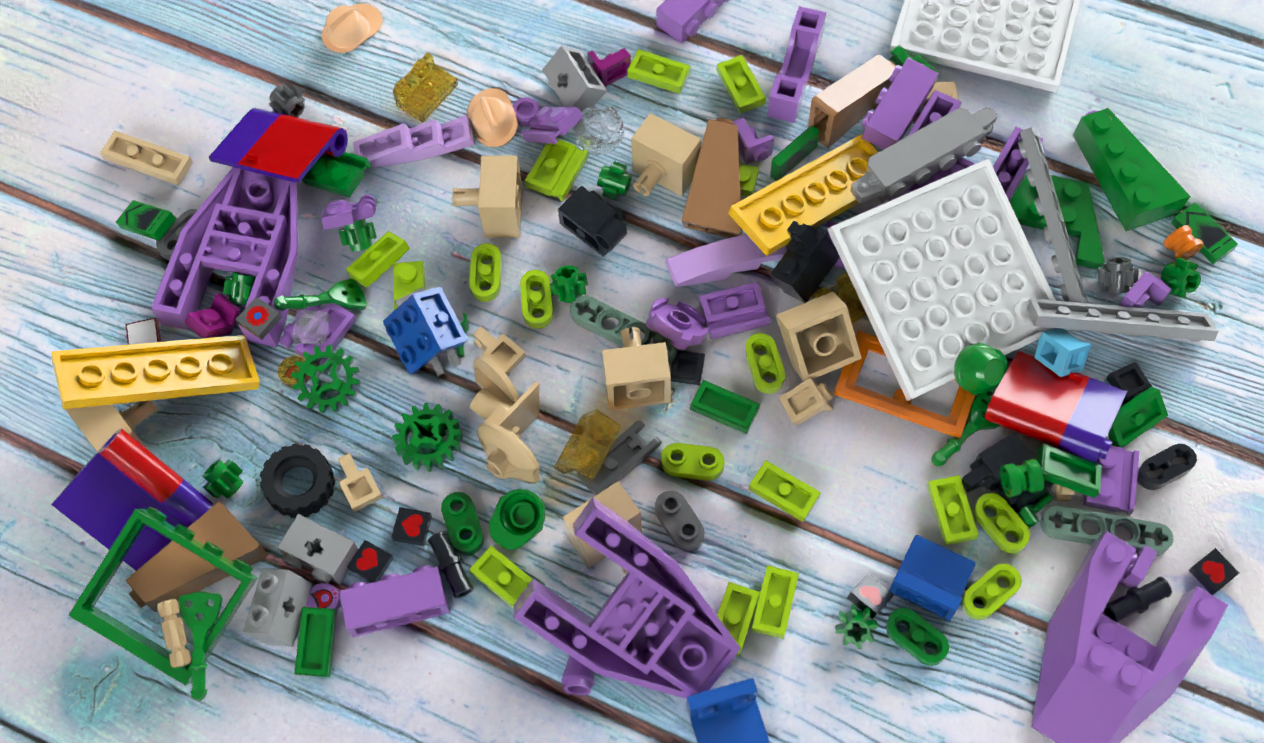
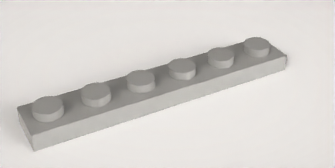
(1048, 205)
(1122, 320)

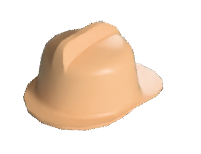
(350, 26)
(492, 117)

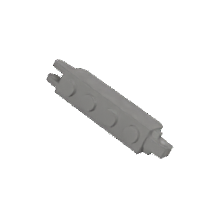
(923, 154)

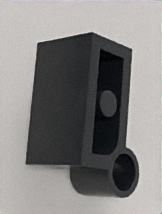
(593, 220)

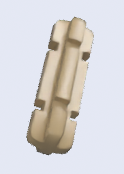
(174, 633)

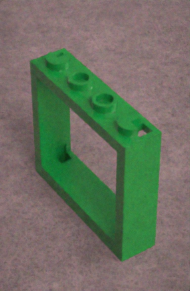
(129, 639)

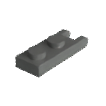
(623, 457)

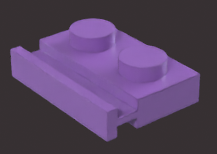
(551, 123)
(734, 310)
(1117, 481)

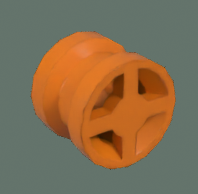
(1183, 243)

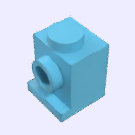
(1062, 351)

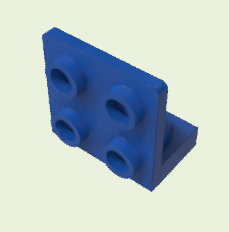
(424, 328)
(932, 577)
(727, 714)

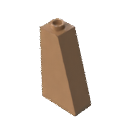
(849, 99)
(715, 182)
(180, 572)

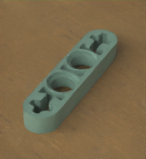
(604, 312)
(1105, 523)

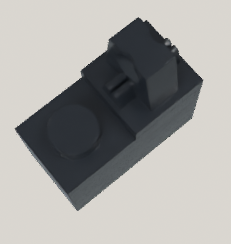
(806, 261)
(987, 471)

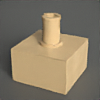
(663, 156)
(497, 196)
(819, 336)
(636, 373)
(102, 421)
(619, 502)

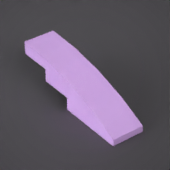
(415, 144)
(718, 261)

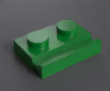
(337, 174)

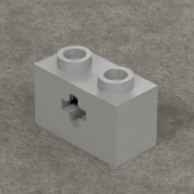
(573, 79)
(308, 536)
(277, 607)

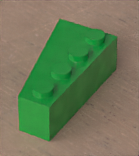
(1127, 172)

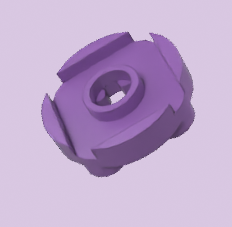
(677, 322)

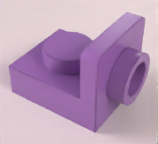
(750, 146)
(1146, 288)
(1138, 567)

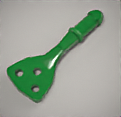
(344, 293)
(976, 423)
(199, 631)

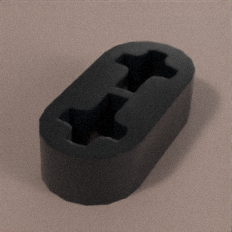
(1163, 460)

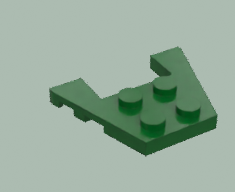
(1077, 212)

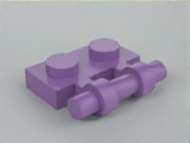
(342, 213)
(339, 325)

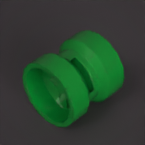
(1021, 478)

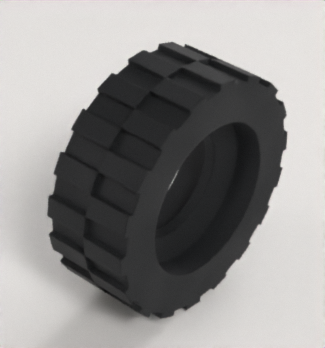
(292, 457)

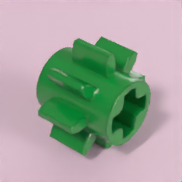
(614, 180)
(358, 235)
(1181, 277)
(568, 283)
(239, 287)
(222, 478)
(860, 636)

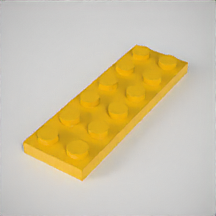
(804, 196)
(153, 371)

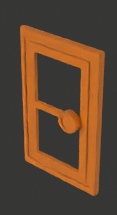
(898, 405)

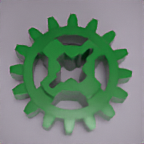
(333, 365)
(425, 450)

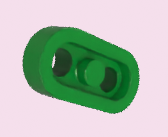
(462, 521)
(918, 635)

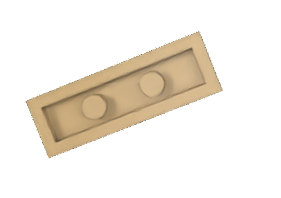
(146, 157)

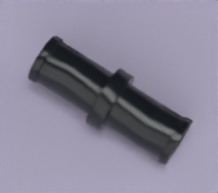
(450, 564)
(1138, 599)

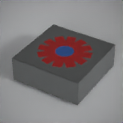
(258, 318)

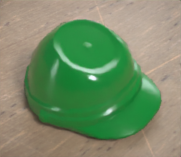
(980, 368)
(517, 519)

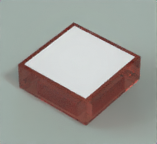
(143, 331)

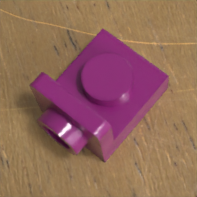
(611, 67)
(216, 320)

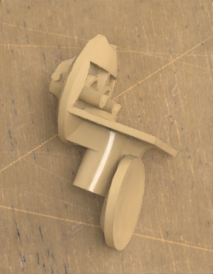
(504, 422)

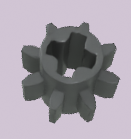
(287, 100)
(1118, 275)

